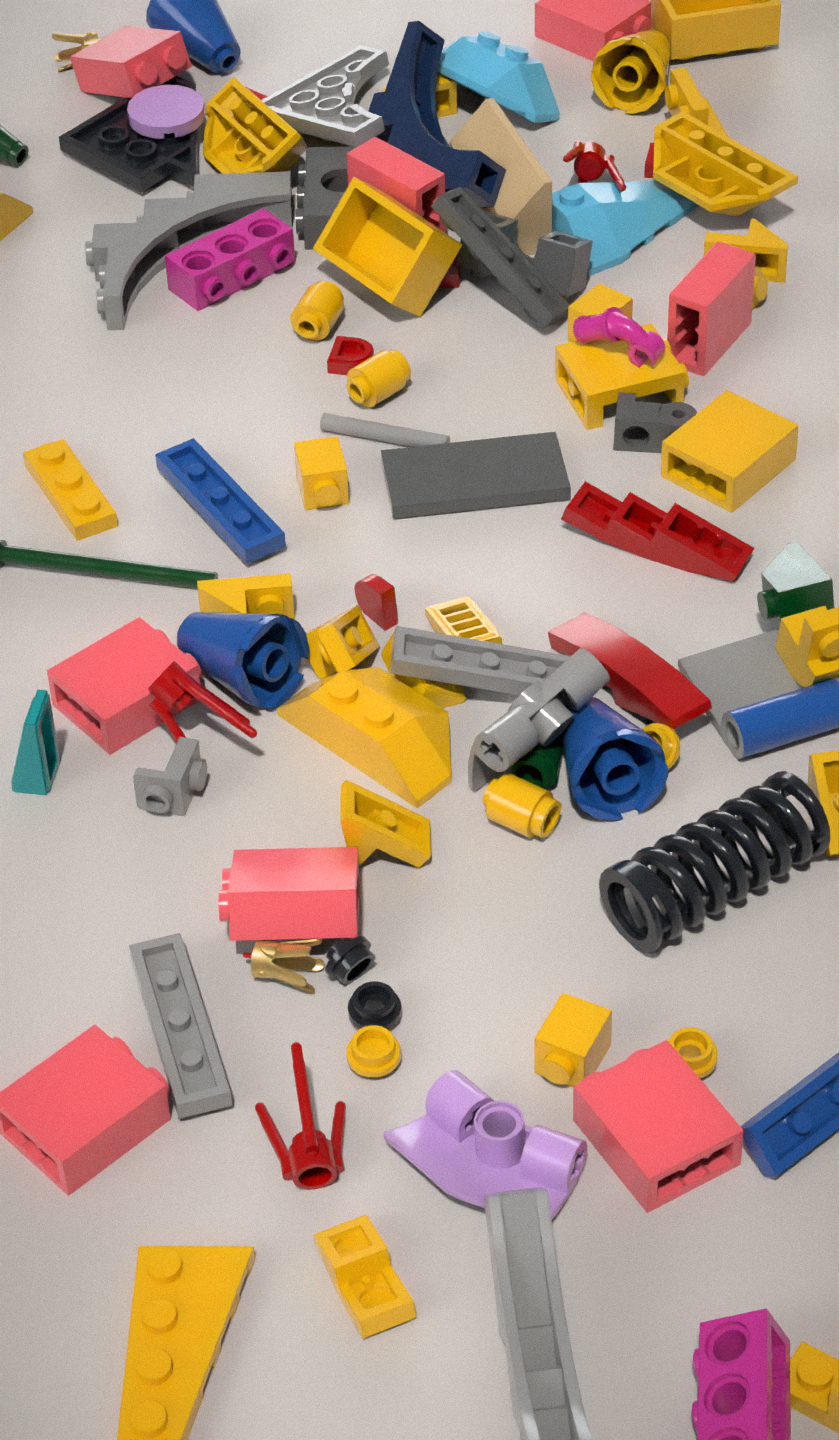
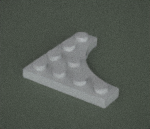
(325, 99)

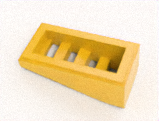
(462, 619)

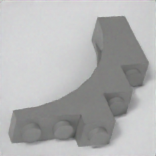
(133, 253)
(533, 1317)

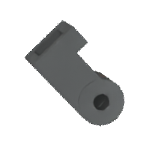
(646, 424)

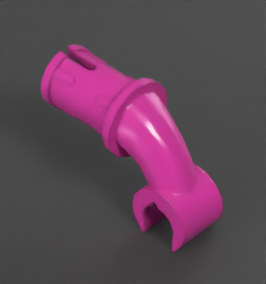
(615, 327)

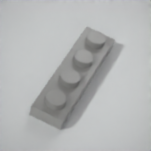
(470, 661)
(180, 1026)

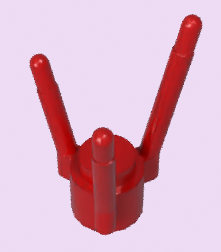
(591, 163)
(178, 688)
(311, 1157)

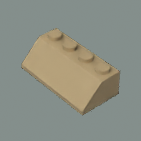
(525, 186)

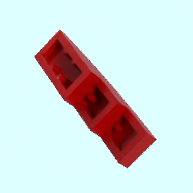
(668, 538)
(638, 675)

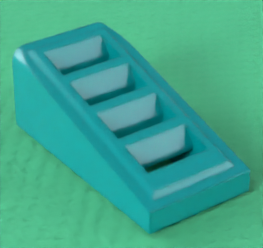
(37, 750)

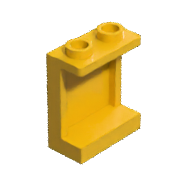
(601, 369)

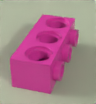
(230, 259)
(742, 1379)

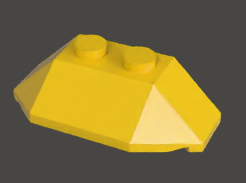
(247, 134)
(714, 167)
(378, 730)

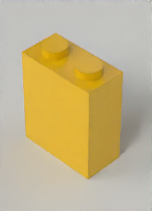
(729, 450)

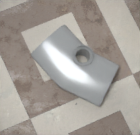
(535, 717)

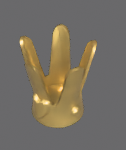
(85, 41)
(275, 959)

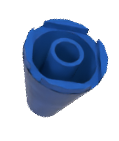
(203, 30)
(248, 653)
(611, 762)

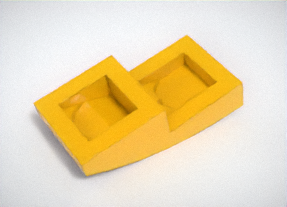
(364, 1276)

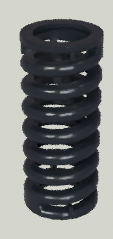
(756, 807)

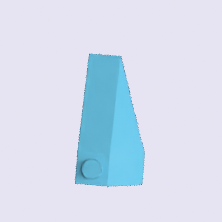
(616, 218)

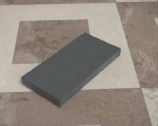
(475, 475)

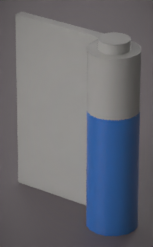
(757, 698)

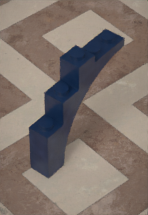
(413, 124)

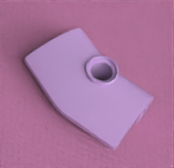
(484, 1146)

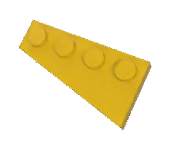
(176, 1334)

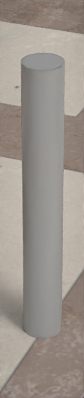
(380, 431)

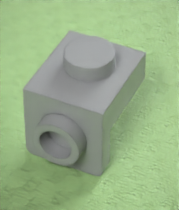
(174, 788)

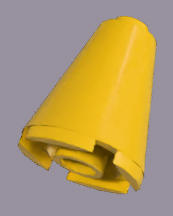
(632, 71)

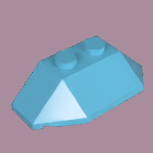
(501, 74)

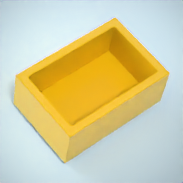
(716, 25)
(387, 247)

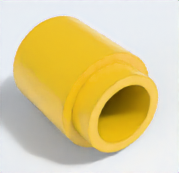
(317, 310)
(378, 377)
(521, 806)

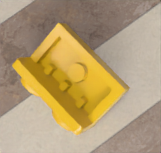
(685, 96)

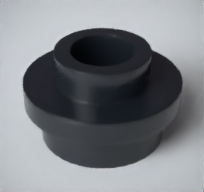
(349, 959)
(374, 1005)

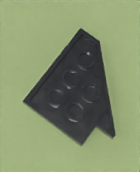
(124, 154)

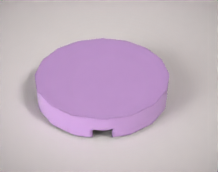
(166, 111)

